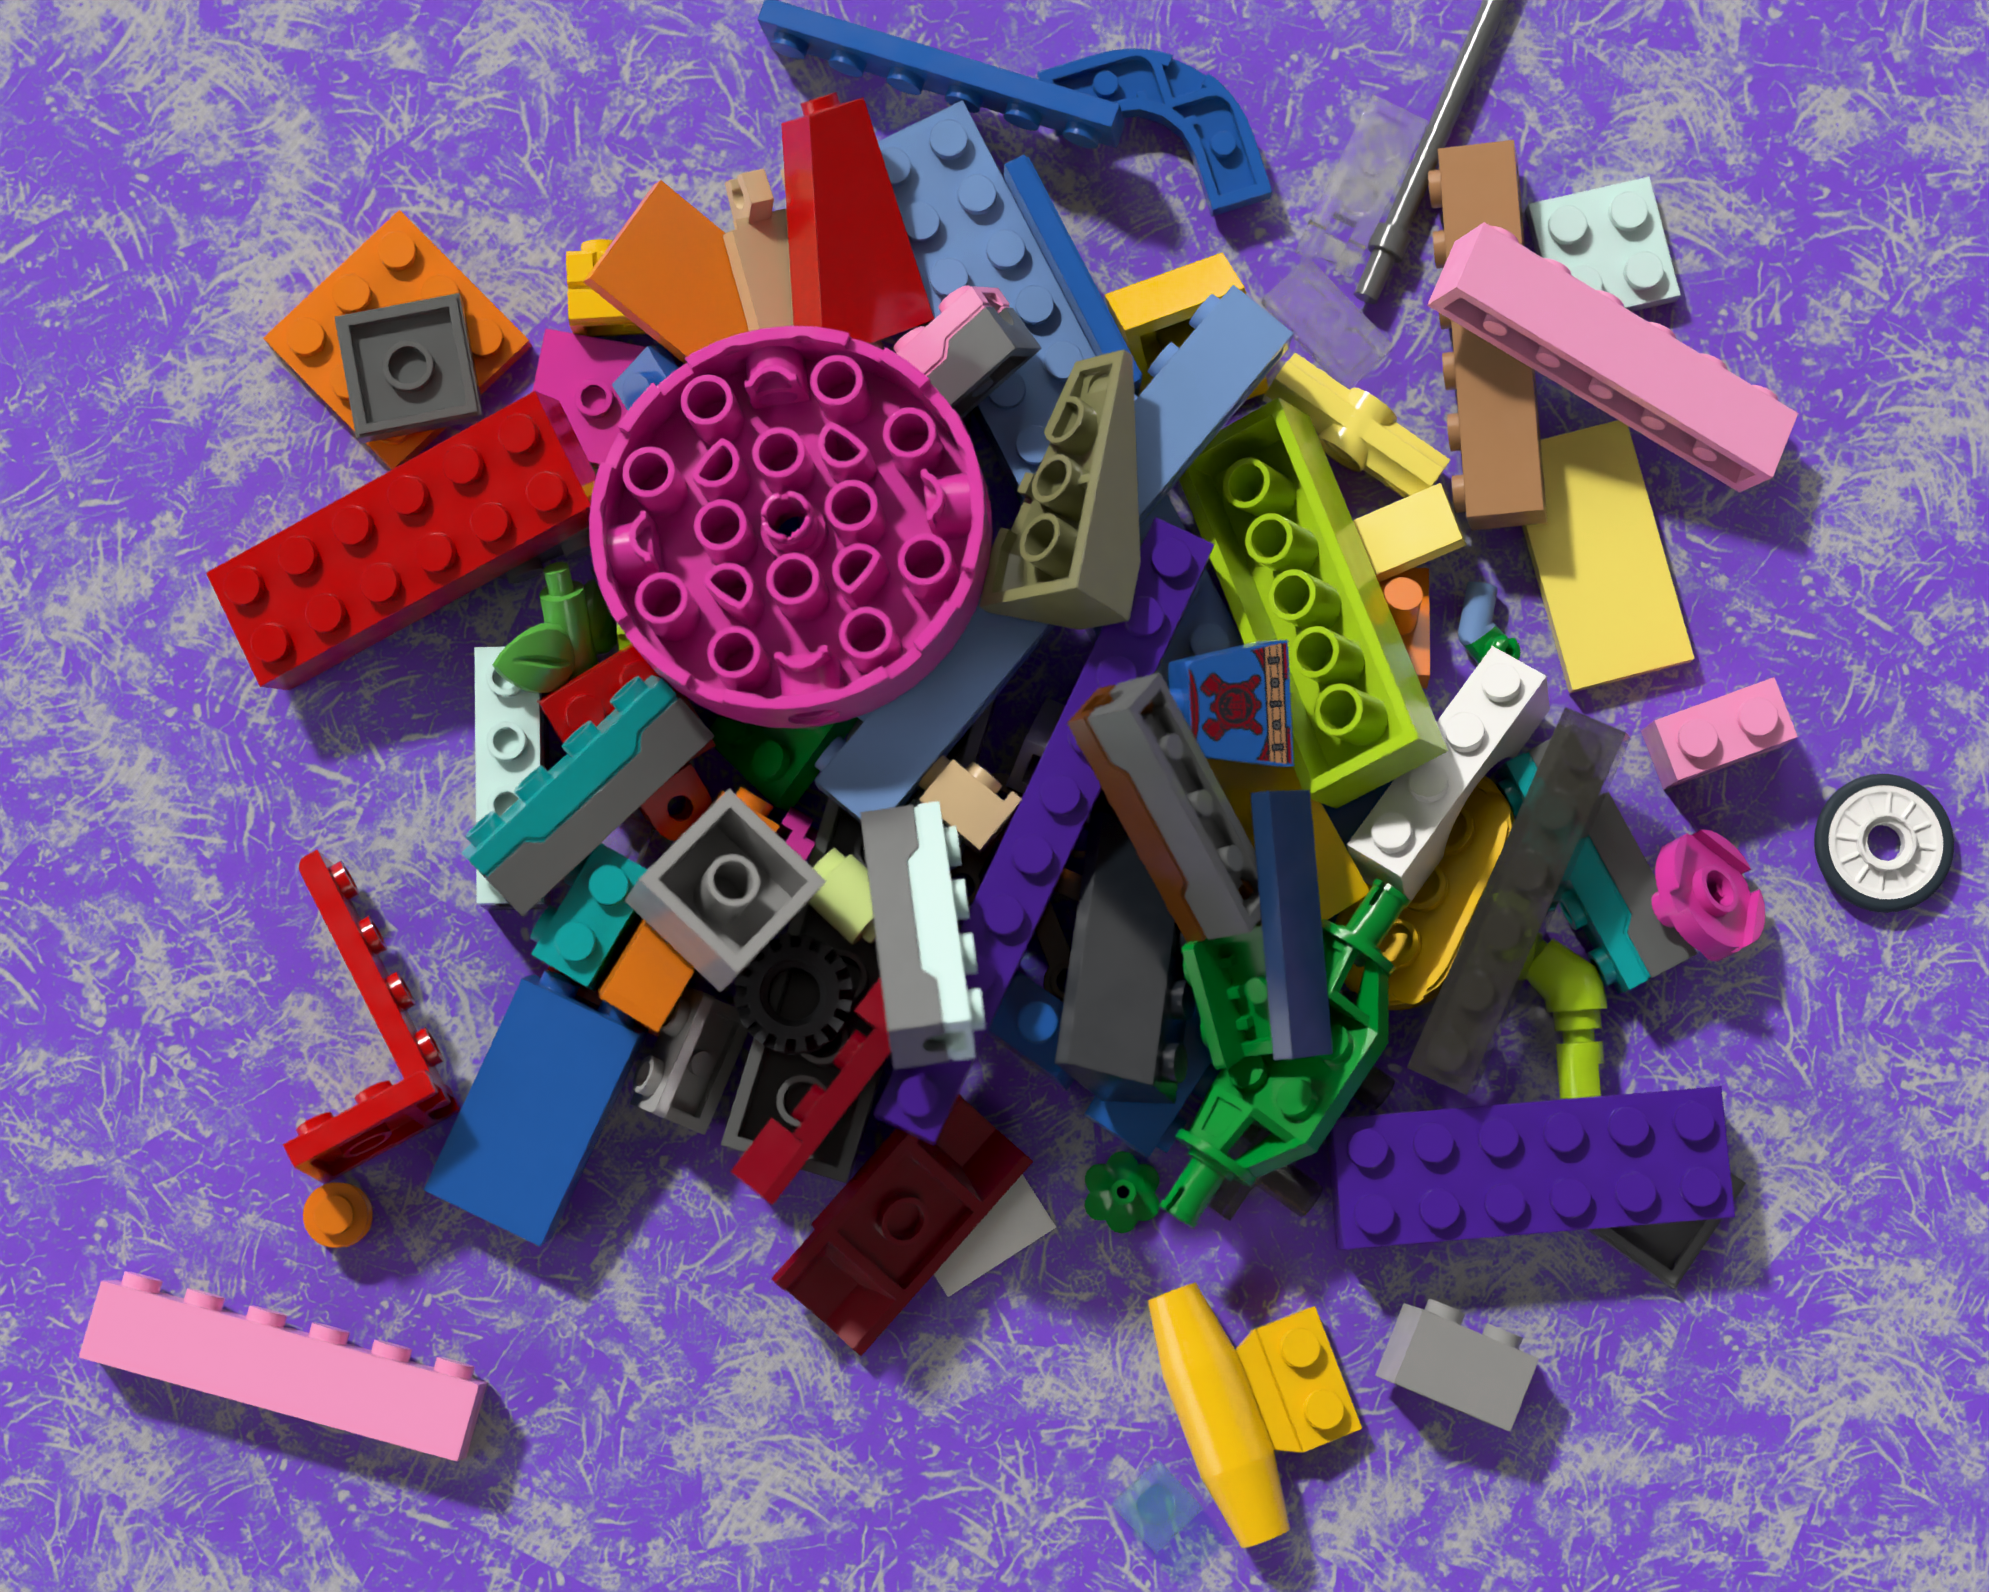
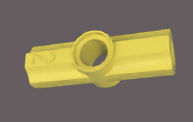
(1358, 428)

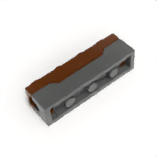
(1171, 806)

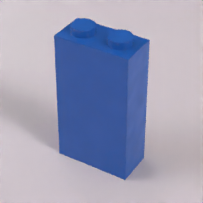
(537, 1107)

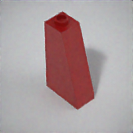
(845, 227)

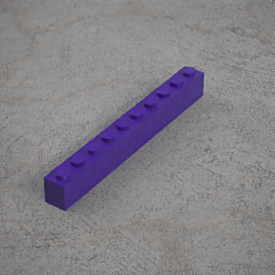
(1050, 820)

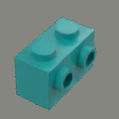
(592, 919)

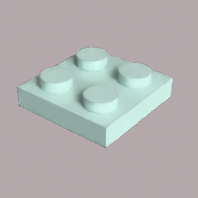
(1609, 241)

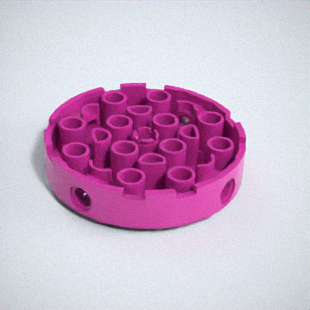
(858, 593)

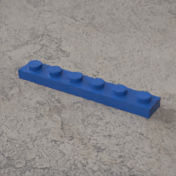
(919, 67)

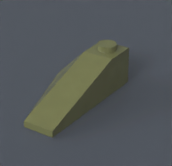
(1077, 532)

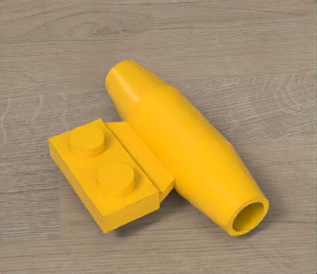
(1247, 1401)

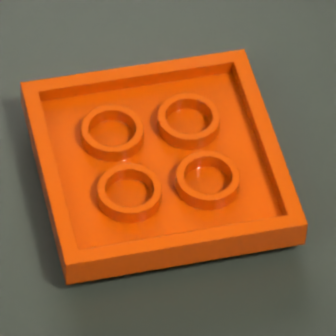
(386, 271)

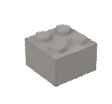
(724, 890)

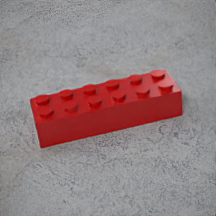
(407, 542)

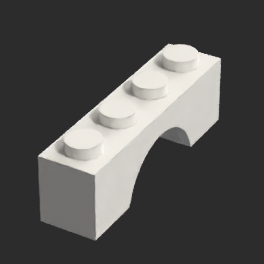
(1415, 815)

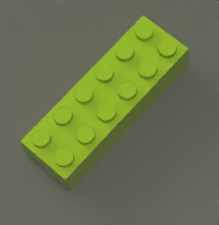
(1304, 578)

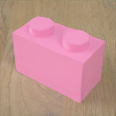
(1719, 733)

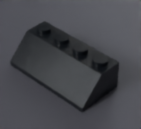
(1124, 978)

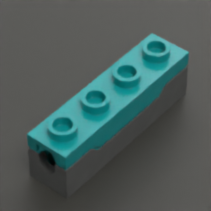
(587, 793)
(1608, 891)

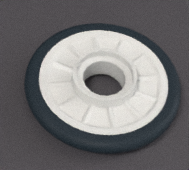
(1923, 834)

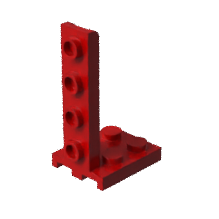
(384, 1112)

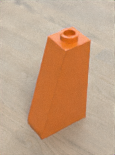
(648, 970)

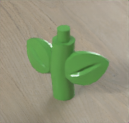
(567, 643)

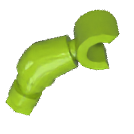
(1575, 997)

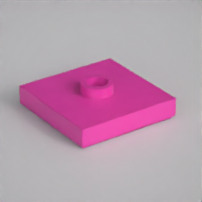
(581, 376)

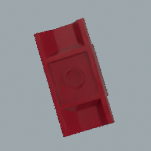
(777, 1152)
(899, 1223)

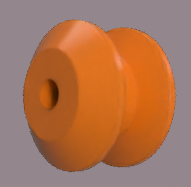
(337, 1215)

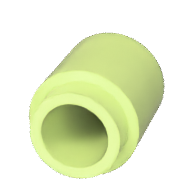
(845, 896)

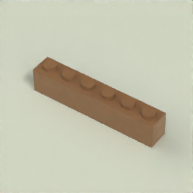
(1495, 392)

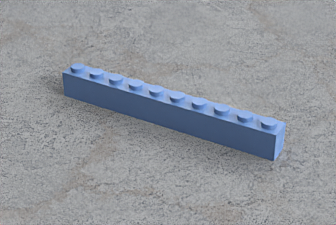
(1174, 422)

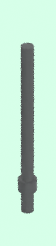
(1392, 237)

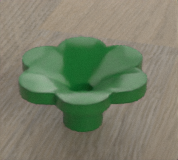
(1105, 1204)

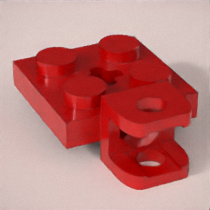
(589, 699)

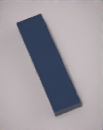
(1291, 924)

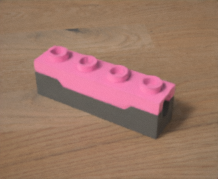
(969, 346)

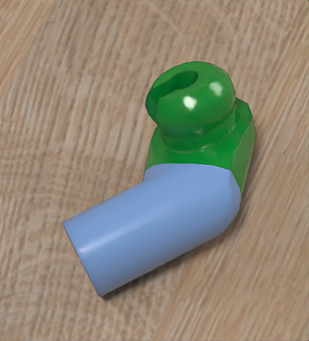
(1476, 627)

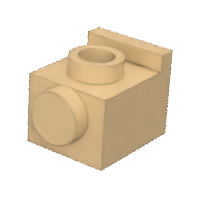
(969, 801)

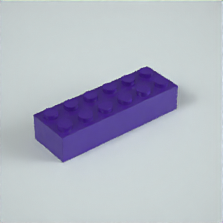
(1529, 1168)

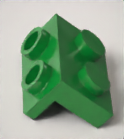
(1230, 995)

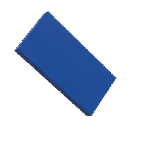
(1065, 260)

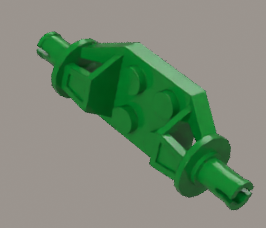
(1298, 1096)

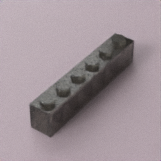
(1519, 901)

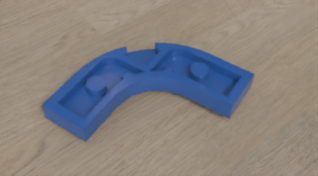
(1189, 105)

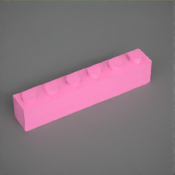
(1613, 357)
(284, 1368)

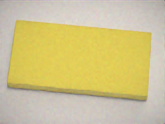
(1603, 562)

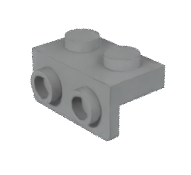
(690, 1061)

